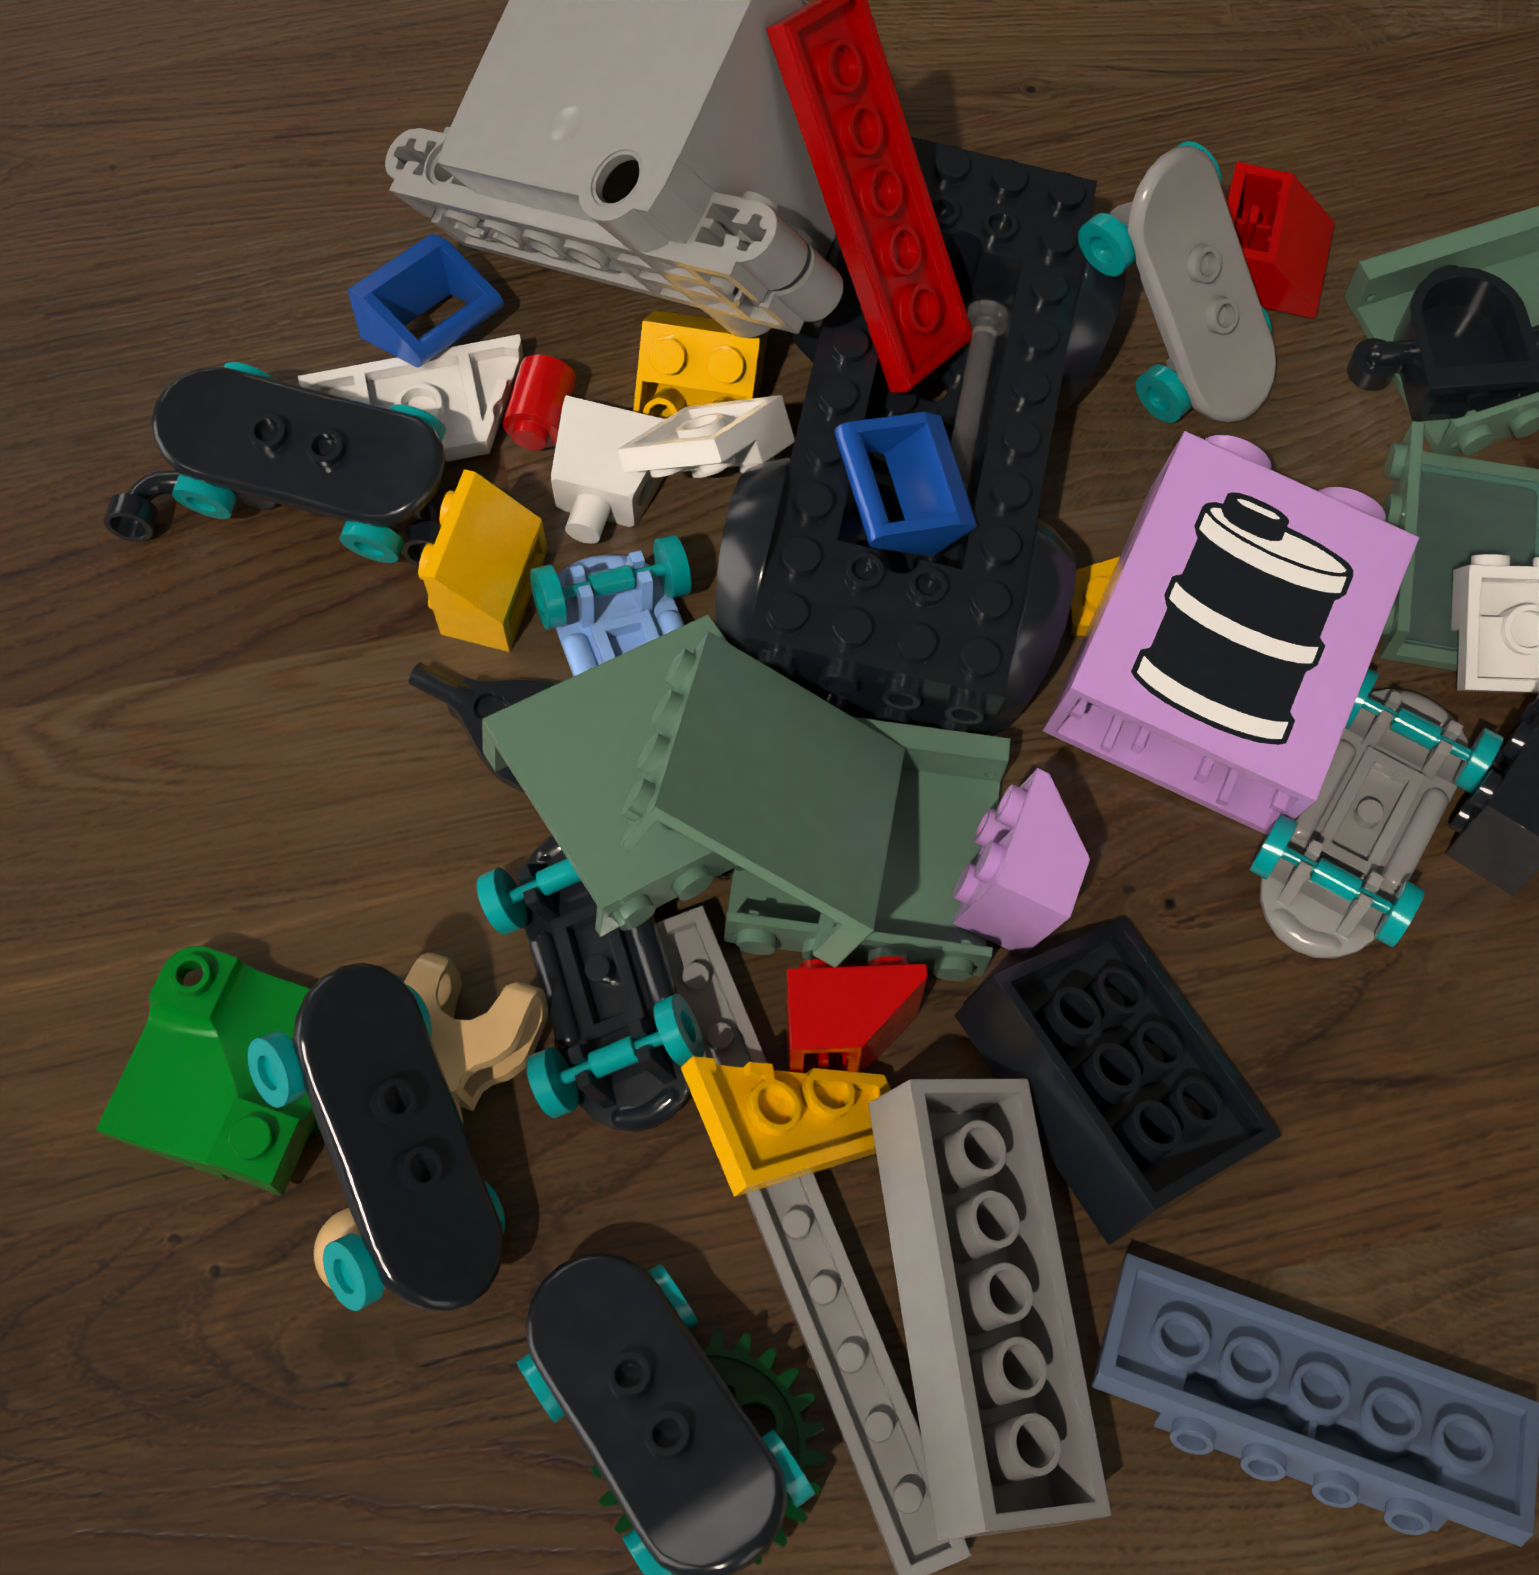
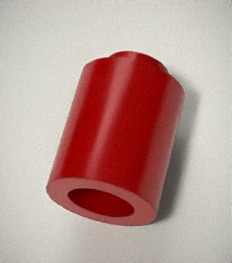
(538, 400)

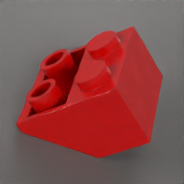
(1281, 236)
(849, 1013)

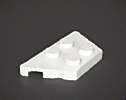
(459, 386)

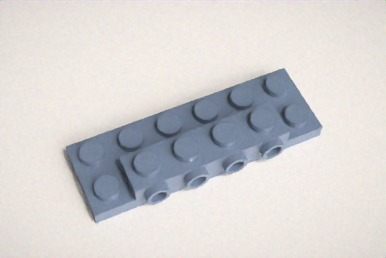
(1320, 1406)

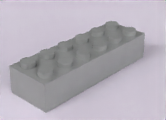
(986, 1309)

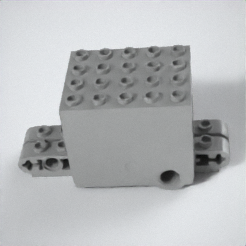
(610, 87)

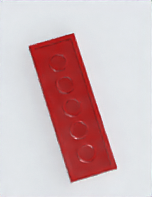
(872, 186)

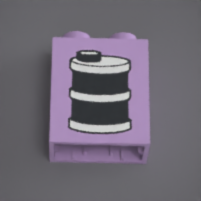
(1234, 633)

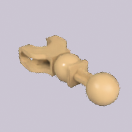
(469, 1051)

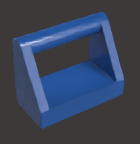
(413, 285)
(923, 477)

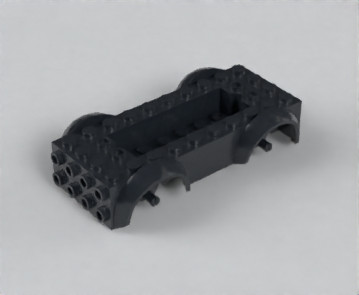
(978, 624)

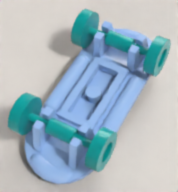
(612, 601)

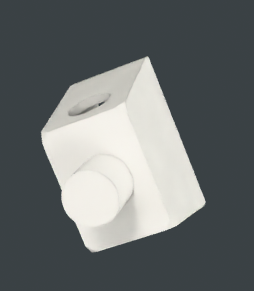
(589, 473)

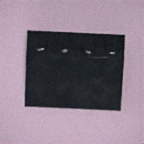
(1117, 1075)

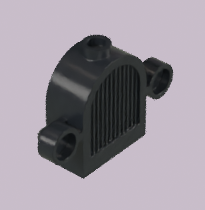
(1456, 347)

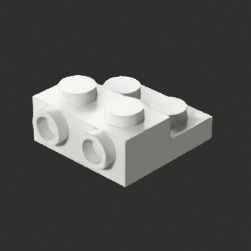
(711, 438)
(1497, 625)

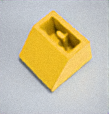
(693, 364)
(482, 563)

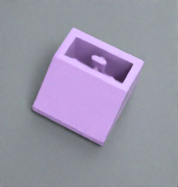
(1024, 870)

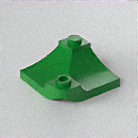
(190, 1076)

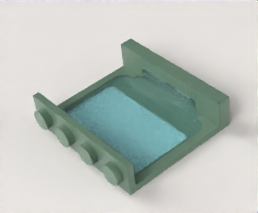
(1457, 512)

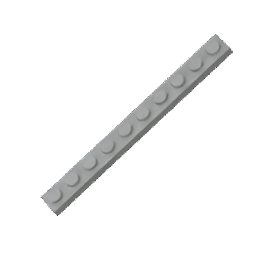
(821, 1286)

